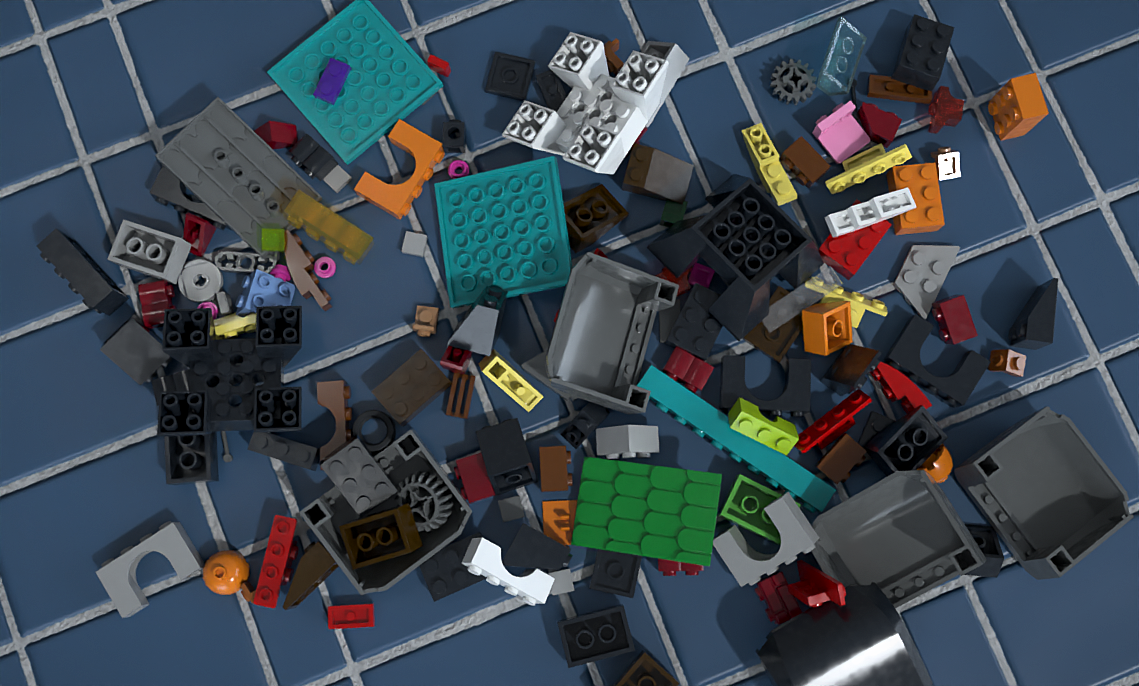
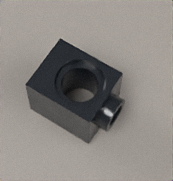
(454, 145)

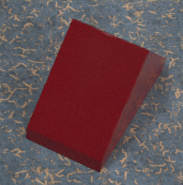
(278, 134)
(197, 233)

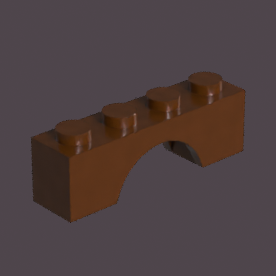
(335, 397)

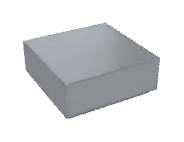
(337, 179)
(414, 244)
(562, 583)

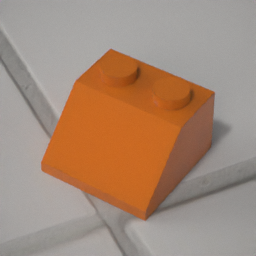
(827, 327)

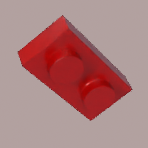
(351, 616)

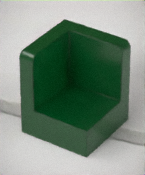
(672, 213)

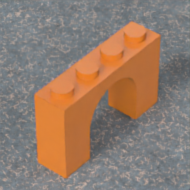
(397, 198)

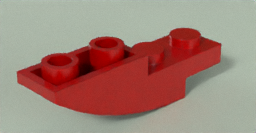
(898, 386)

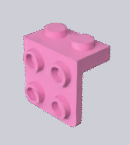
(840, 133)

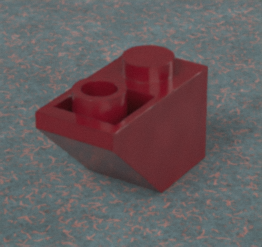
(878, 124)

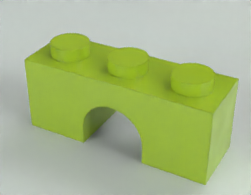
(748, 420)

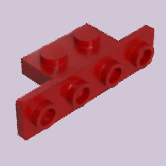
(833, 423)
(277, 561)
(816, 587)

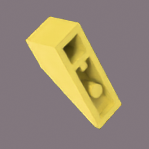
(510, 380)

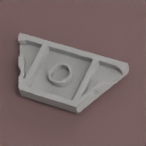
(924, 275)

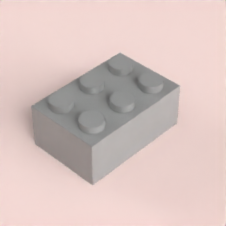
(149, 251)

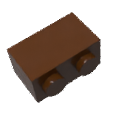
(804, 162)
(841, 459)
(554, 468)

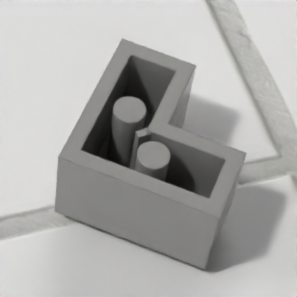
(627, 441)

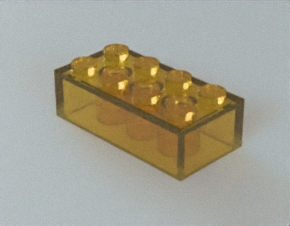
(329, 227)

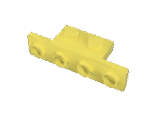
(866, 165)
(857, 302)
(234, 325)

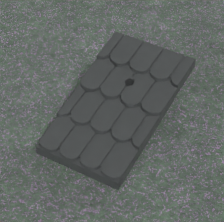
(234, 173)

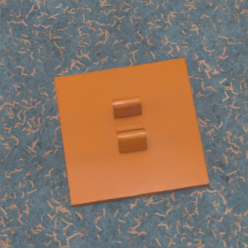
(559, 520)

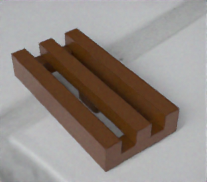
(452, 395)

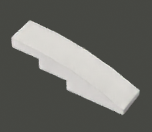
(870, 212)

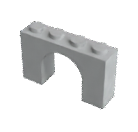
(749, 564)
(120, 574)

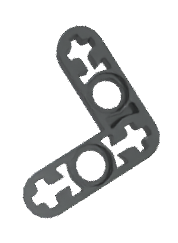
(272, 256)

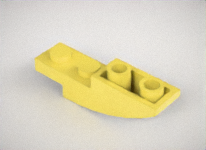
(767, 164)

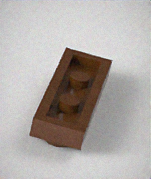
(887, 88)

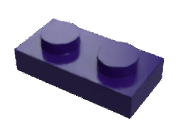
(332, 81)

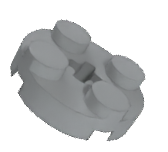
(191, 275)

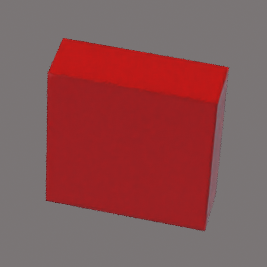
(439, 65)

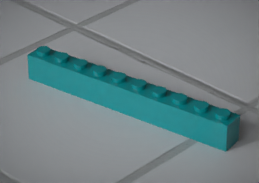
(715, 426)

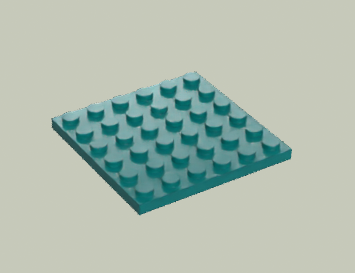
(381, 88)
(504, 231)

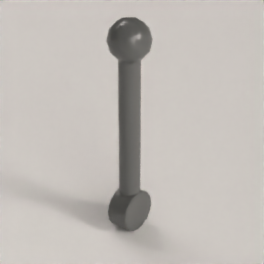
(227, 457)

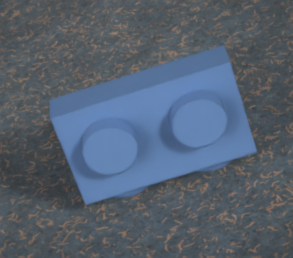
(262, 291)

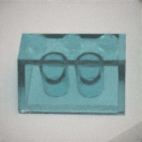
(841, 59)

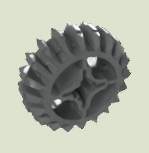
(423, 486)

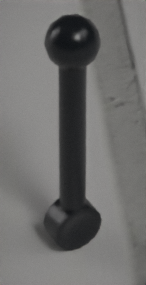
(856, 116)

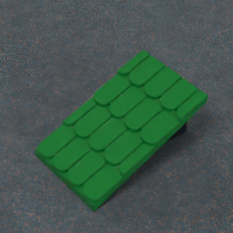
(647, 510)

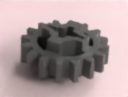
(787, 88)

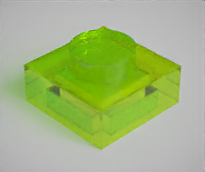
(272, 239)

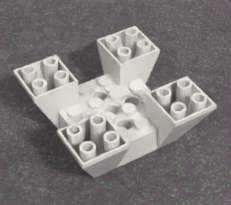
(600, 113)

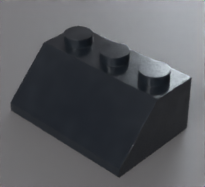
(989, 545)

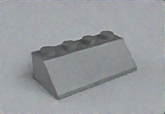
(677, 62)

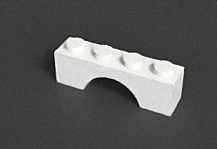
(485, 559)

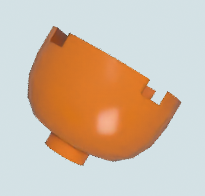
(938, 464)
(226, 572)

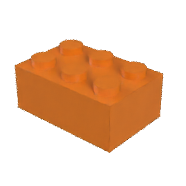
(1018, 107)
(924, 188)

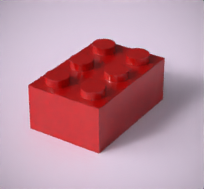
(850, 250)

